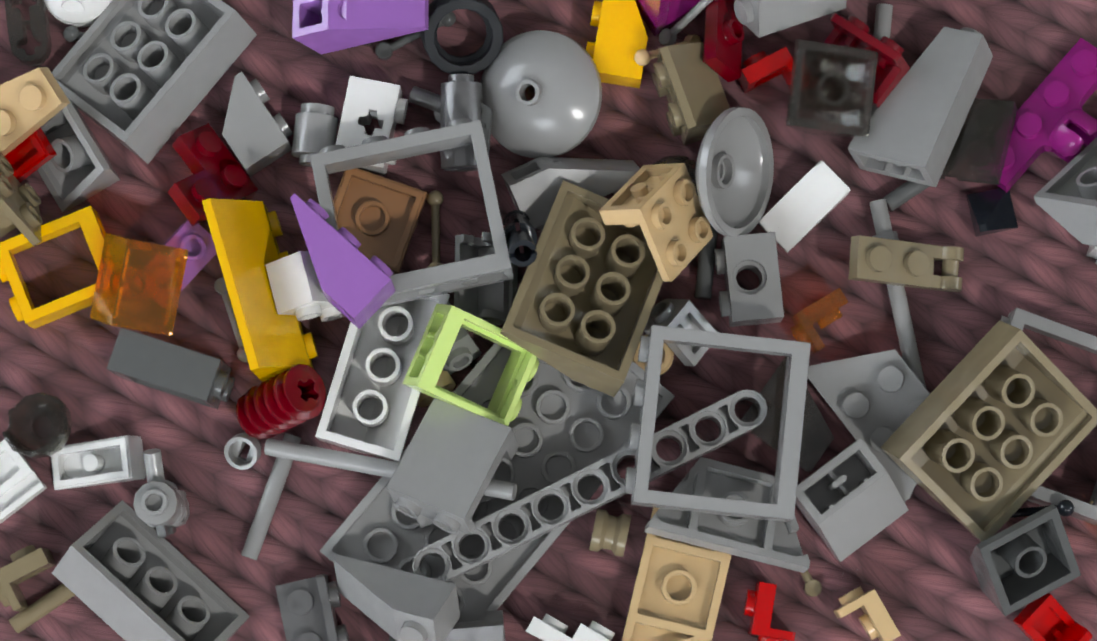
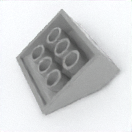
(151, 66)

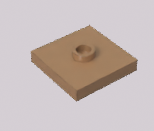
(379, 214)

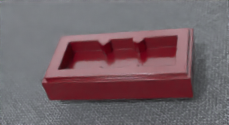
(723, 40)

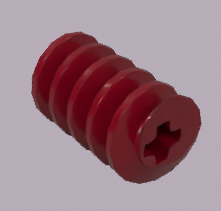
(281, 402)

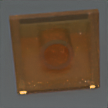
(138, 284)

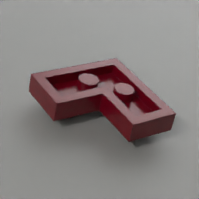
(214, 173)

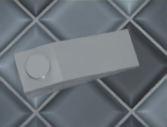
(399, 601)

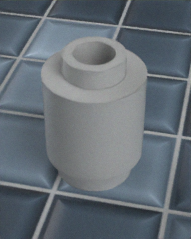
(313, 130)

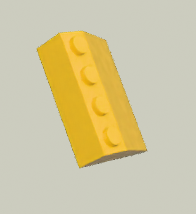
(244, 243)

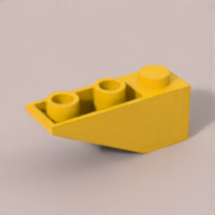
(617, 40)

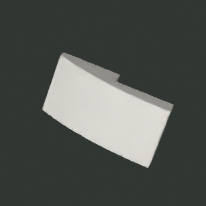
(554, 630)

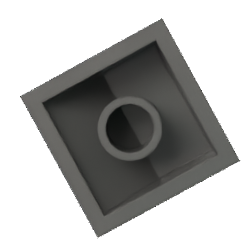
(1025, 561)

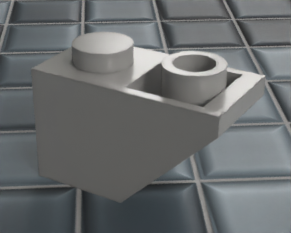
(251, 129)

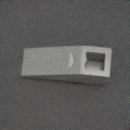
(538, 181)

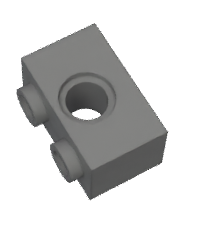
(759, 255)

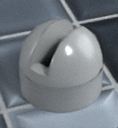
(234, 448)

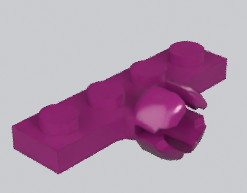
(1054, 115)

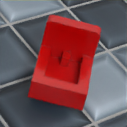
(763, 68)
(759, 606)
(1049, 621)

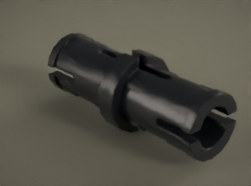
(525, 236)

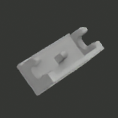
(488, 301)

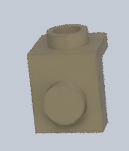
(25, 565)

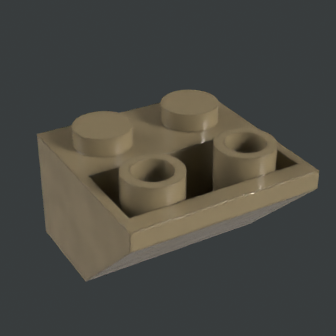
(691, 90)

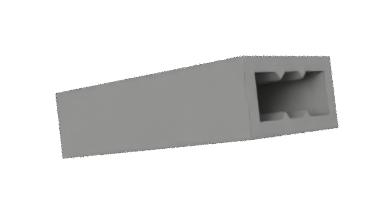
(926, 110)

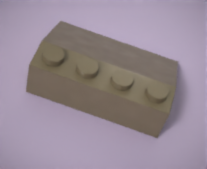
(585, 293)
(992, 430)

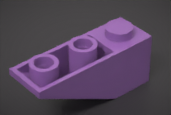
(350, 23)
(345, 275)

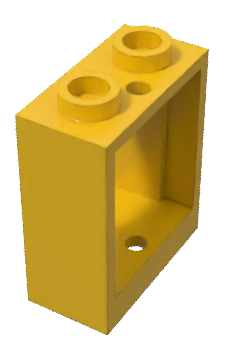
(21, 302)

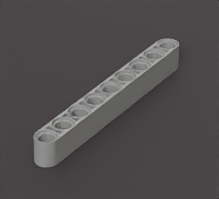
(606, 472)

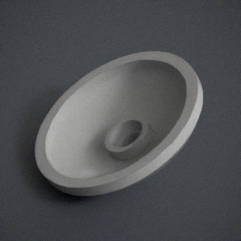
(564, 99)
(735, 171)

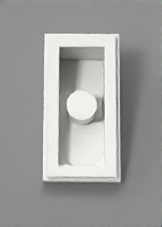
(805, 206)
(98, 462)

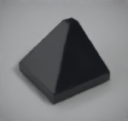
(991, 211)

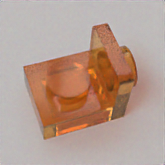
(822, 312)

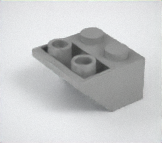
(850, 500)

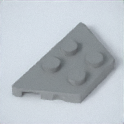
(872, 400)
(748, 538)

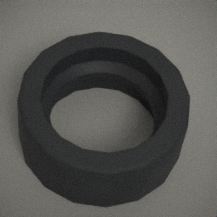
(475, 61)

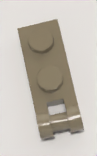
(904, 263)

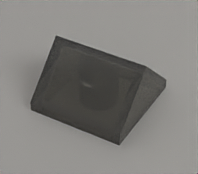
(831, 89)

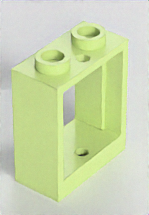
(436, 347)

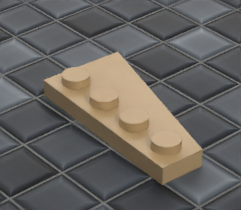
(27, 105)

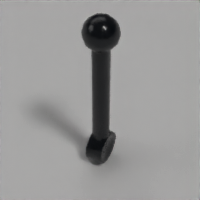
(1064, 508)

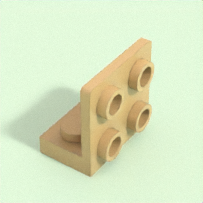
(668, 212)

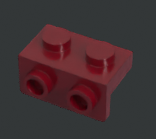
(890, 62)

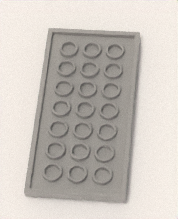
(557, 432)

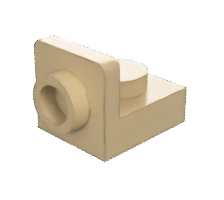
(876, 618)

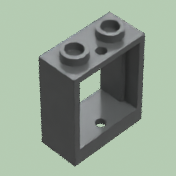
(171, 368)

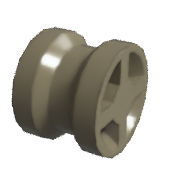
(610, 532)

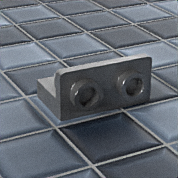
(309, 610)

